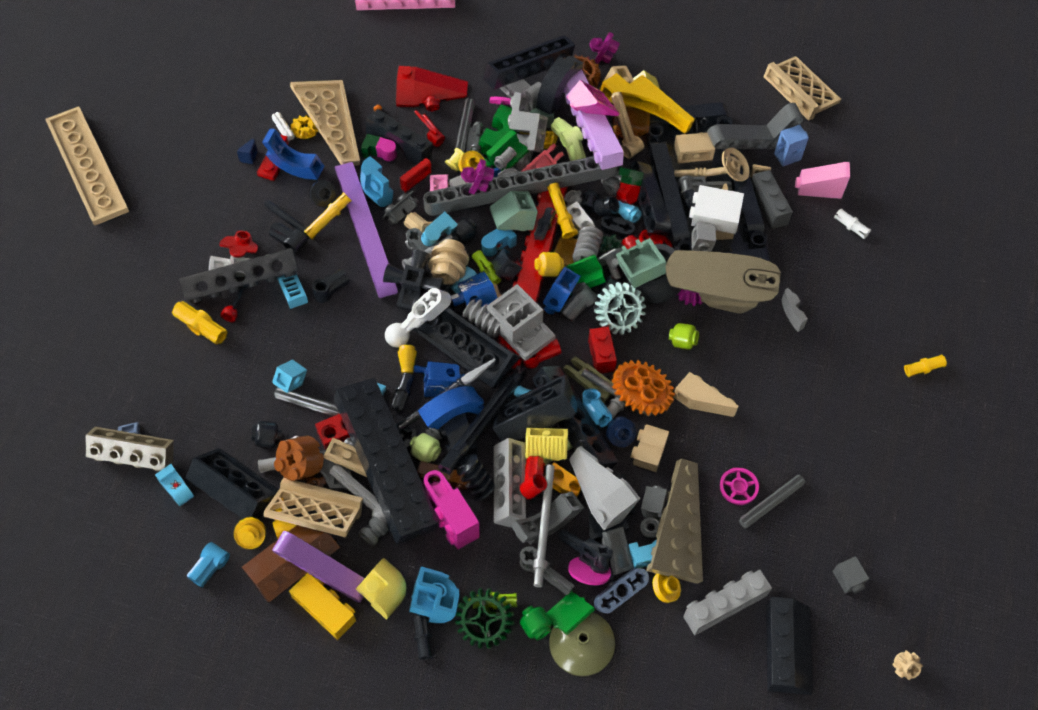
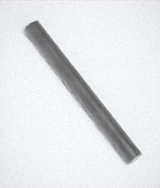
(602, 383)

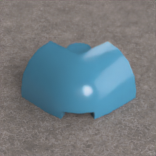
(374, 183)
(434, 596)

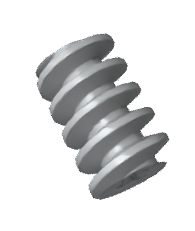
(587, 243)
(482, 318)

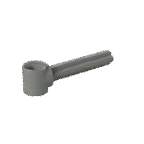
(358, 490)

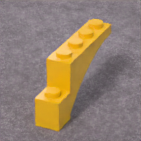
(648, 97)

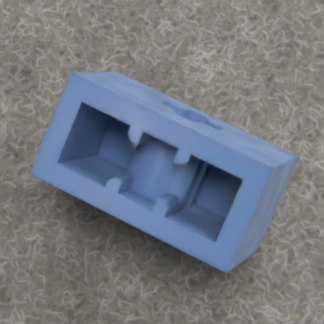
(791, 145)

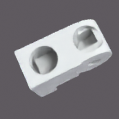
(580, 218)

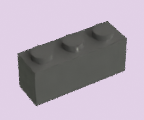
(771, 199)

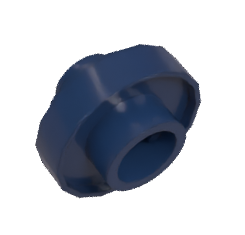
(621, 432)

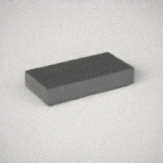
(621, 558)

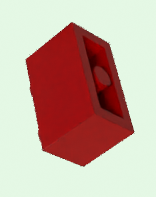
(602, 350)

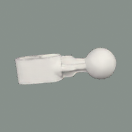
(433, 301)

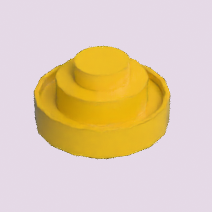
(470, 159)
(249, 533)
(666, 588)

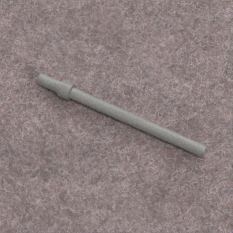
(540, 563)

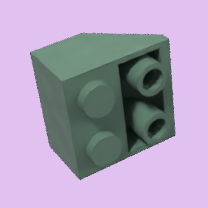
(514, 211)

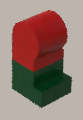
(629, 185)

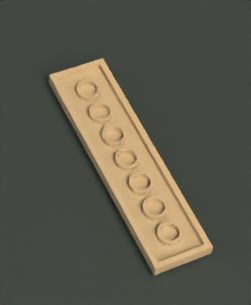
(87, 166)

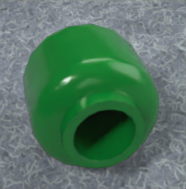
(535, 622)

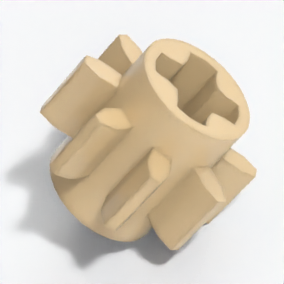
(907, 665)

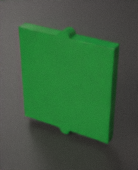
(569, 612)

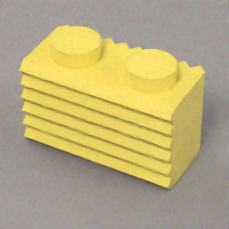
(547, 443)

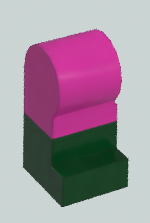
(378, 147)

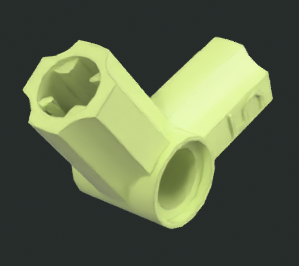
(570, 138)

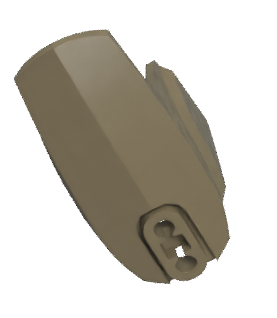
(724, 278)

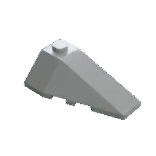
(606, 495)

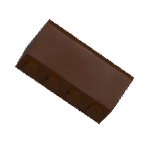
(275, 574)

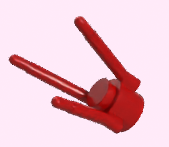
(434, 134)

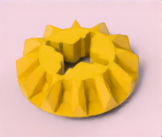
(305, 132)

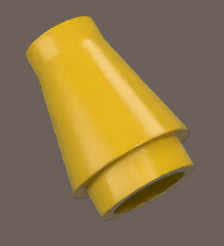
(407, 358)

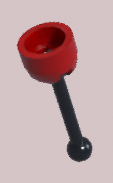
(230, 312)

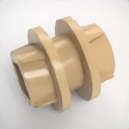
(449, 261)

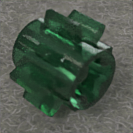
(605, 246)

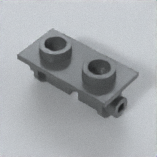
(474, 136)
(405, 203)

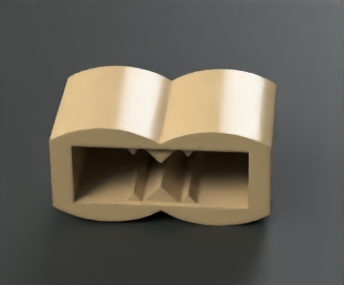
(650, 447)

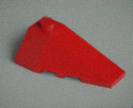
(417, 84)

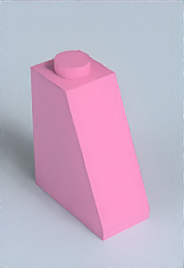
(824, 181)

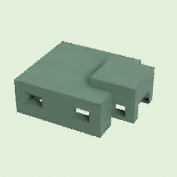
(641, 262)

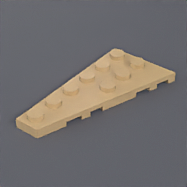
(330, 113)

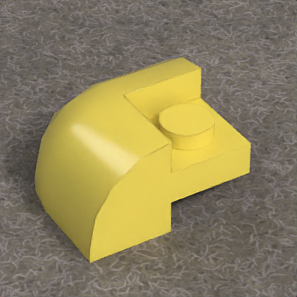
(383, 588)

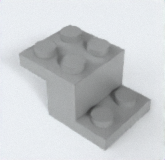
(527, 122)
(521, 322)

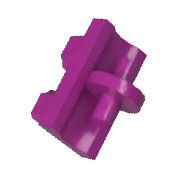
(604, 48)
(478, 177)

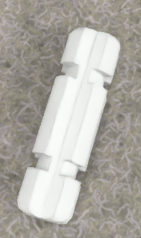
(282, 126)

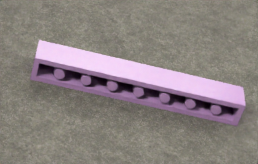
(596, 131)

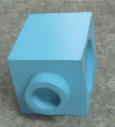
(289, 376)

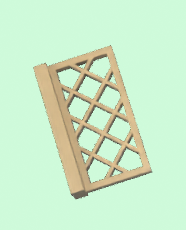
(796, 92)
(316, 499)

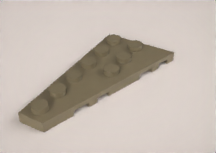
(679, 531)

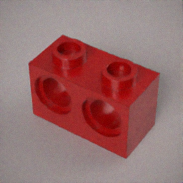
(332, 425)

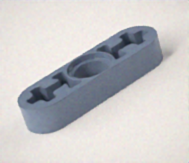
(612, 604)

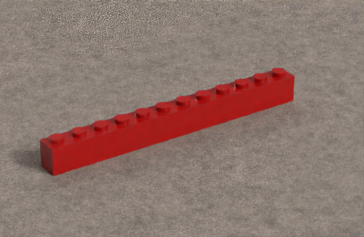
(528, 276)

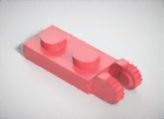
(544, 159)

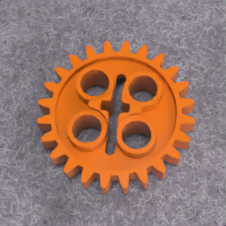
(643, 387)

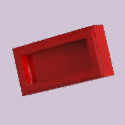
(415, 175)

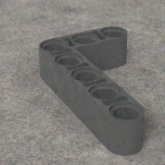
(755, 136)

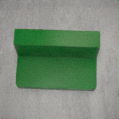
(509, 140)
(589, 270)

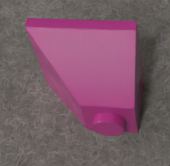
(590, 100)

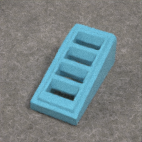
(296, 300)

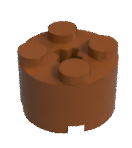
(299, 458)

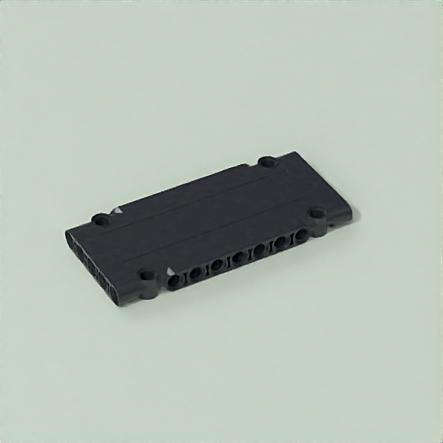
(664, 161)

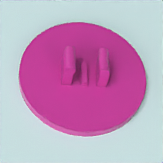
(584, 574)

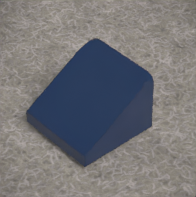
(248, 152)

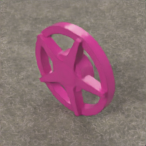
(500, 100)
(739, 486)

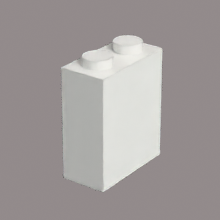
(717, 208)

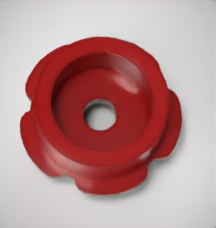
(432, 103)

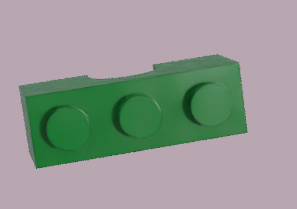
(500, 122)

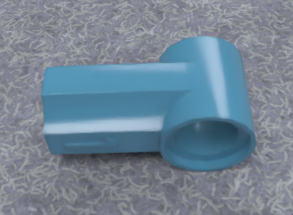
(596, 408)
(211, 559)

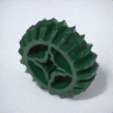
(483, 608)

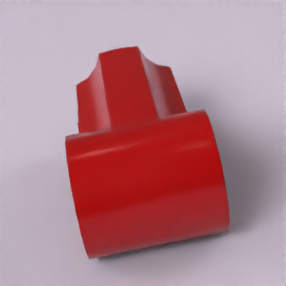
(547, 352)
(534, 477)

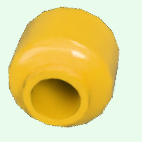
(549, 264)

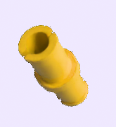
(925, 365)

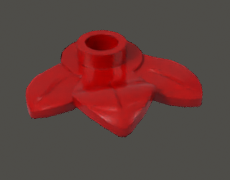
(239, 244)

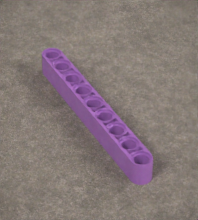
(365, 228)

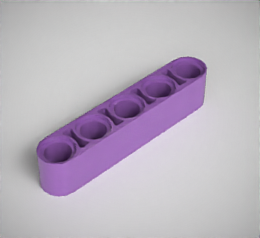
(319, 565)

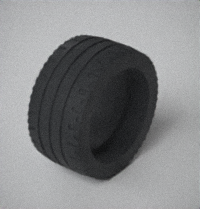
(659, 289)

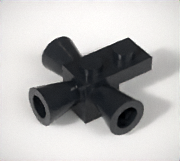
(412, 279)

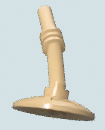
(731, 167)

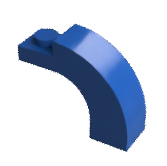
(291, 161)
(451, 404)

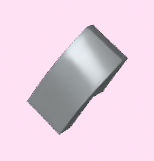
(790, 305)

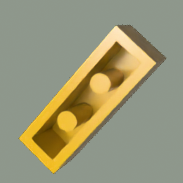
(323, 605)

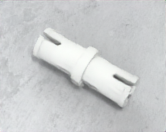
(852, 223)

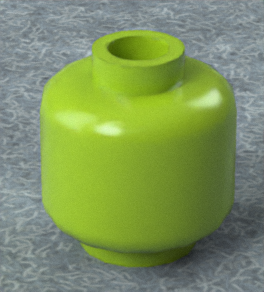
(684, 336)

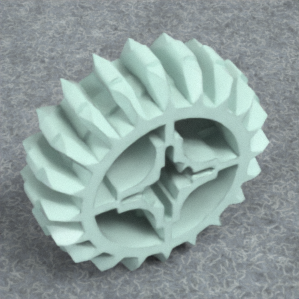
(617, 293)

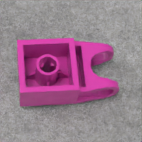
(452, 511)

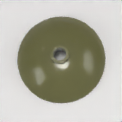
(583, 657)

